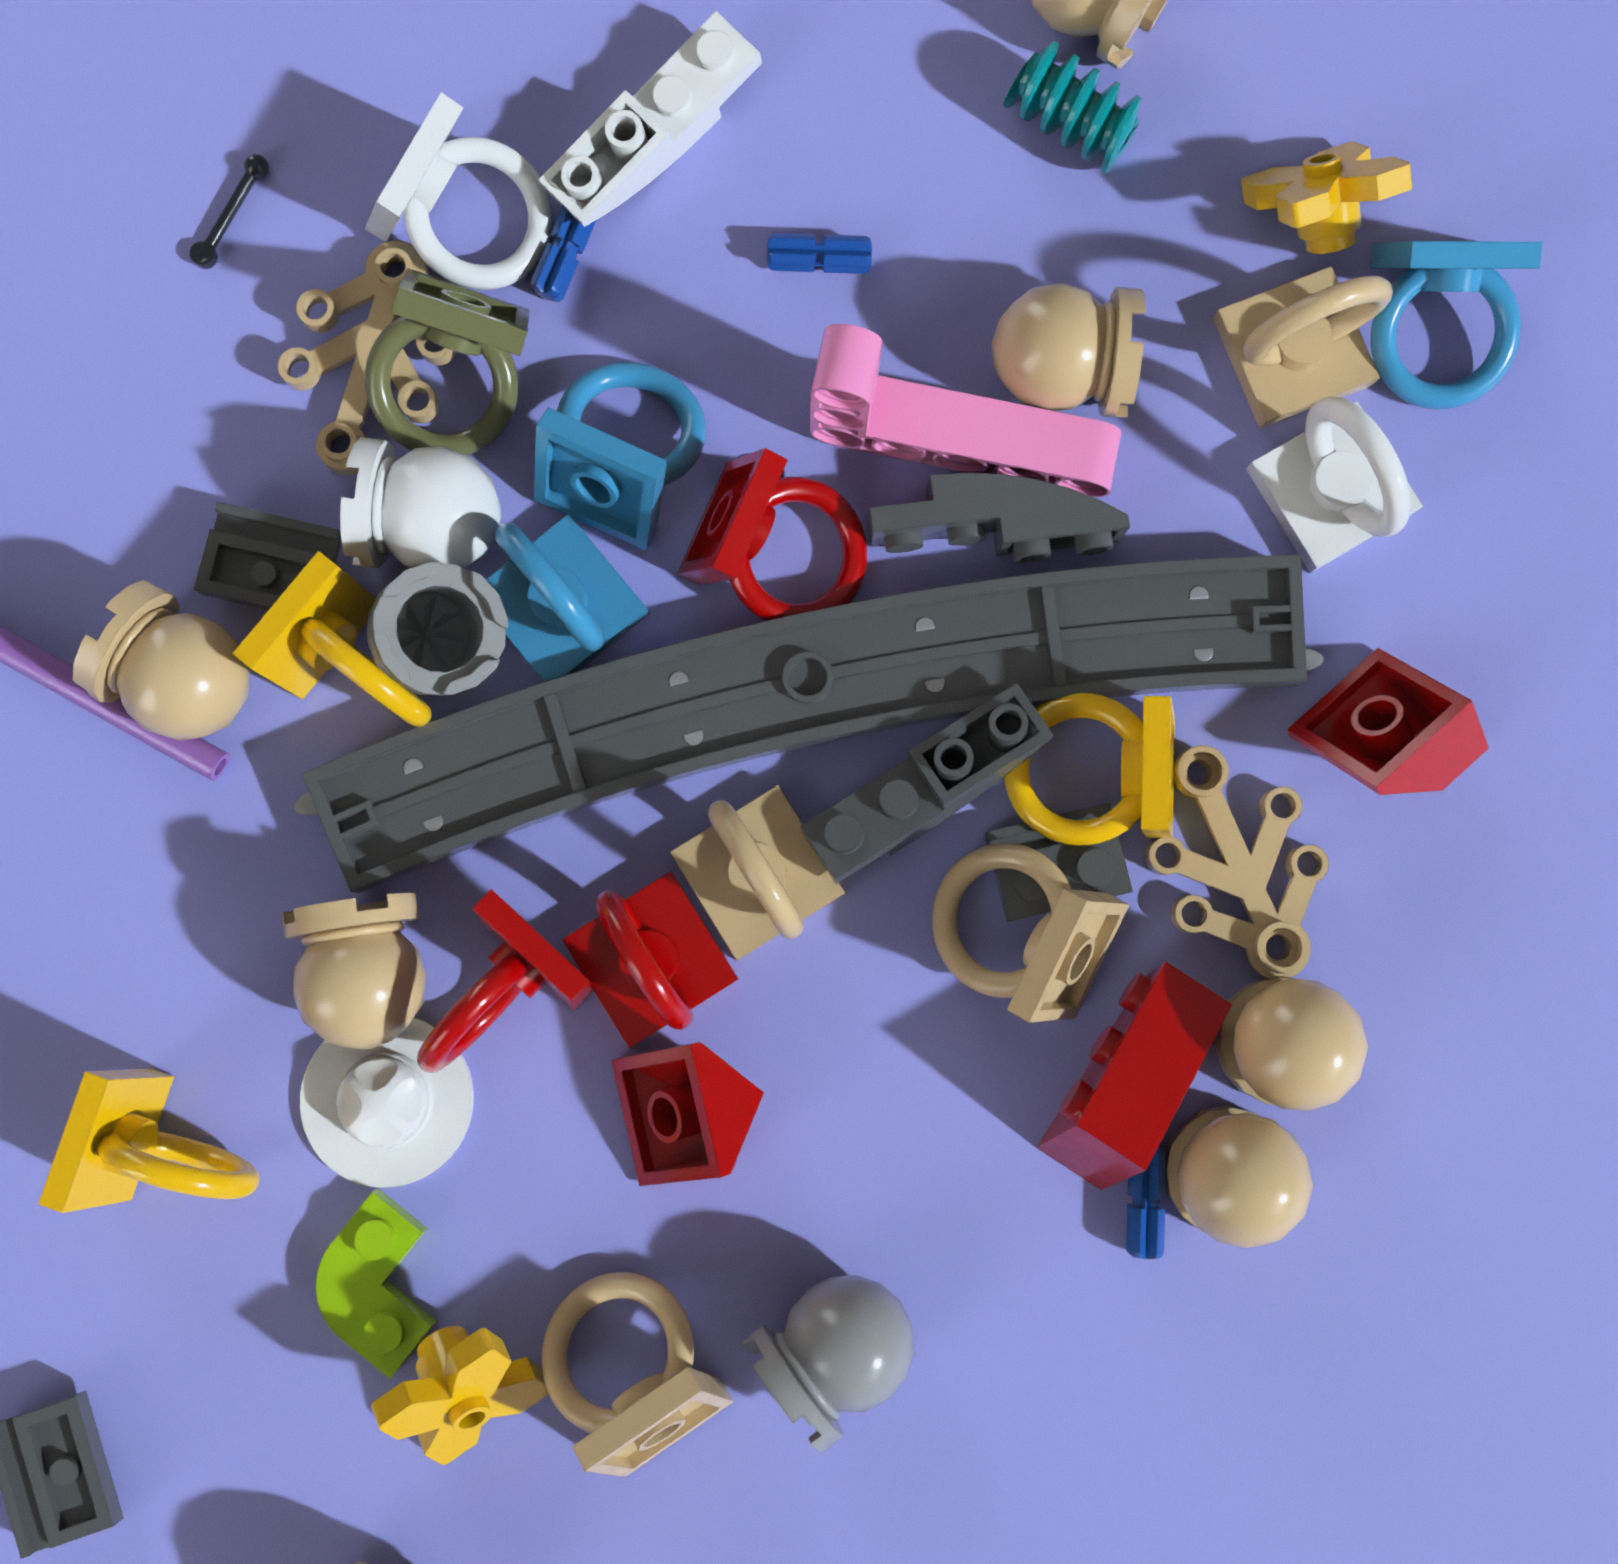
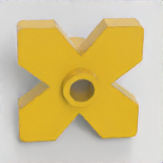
(1327, 193)
(458, 1391)

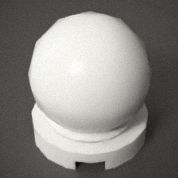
(417, 507)

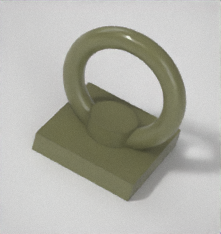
(460, 322)

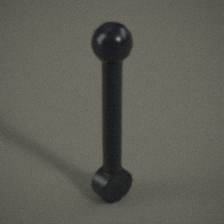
(204, 252)

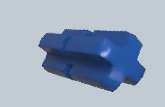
(834, 253)
(559, 258)
(1146, 1215)

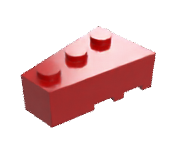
(1135, 1077)

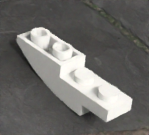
(655, 126)

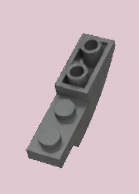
(1022, 513)
(928, 785)

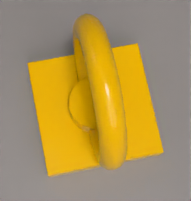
(316, 630)
(1145, 772)
(117, 1142)

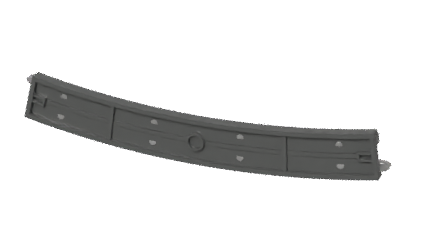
(802, 686)

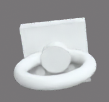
(422, 179)
(1335, 483)

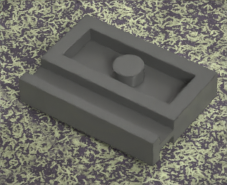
(259, 554)
(1086, 867)
(55, 1475)

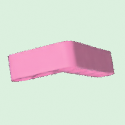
(949, 427)

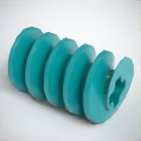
(1076, 105)

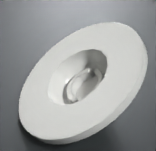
(382, 1115)

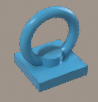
(1450, 268)
(605, 477)
(561, 598)

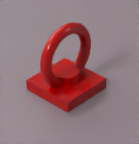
(741, 521)
(649, 959)
(520, 965)

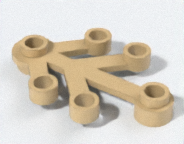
(357, 344)
(1243, 872)

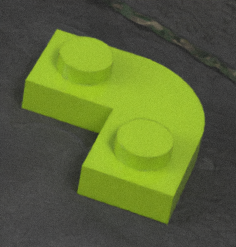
(356, 1289)

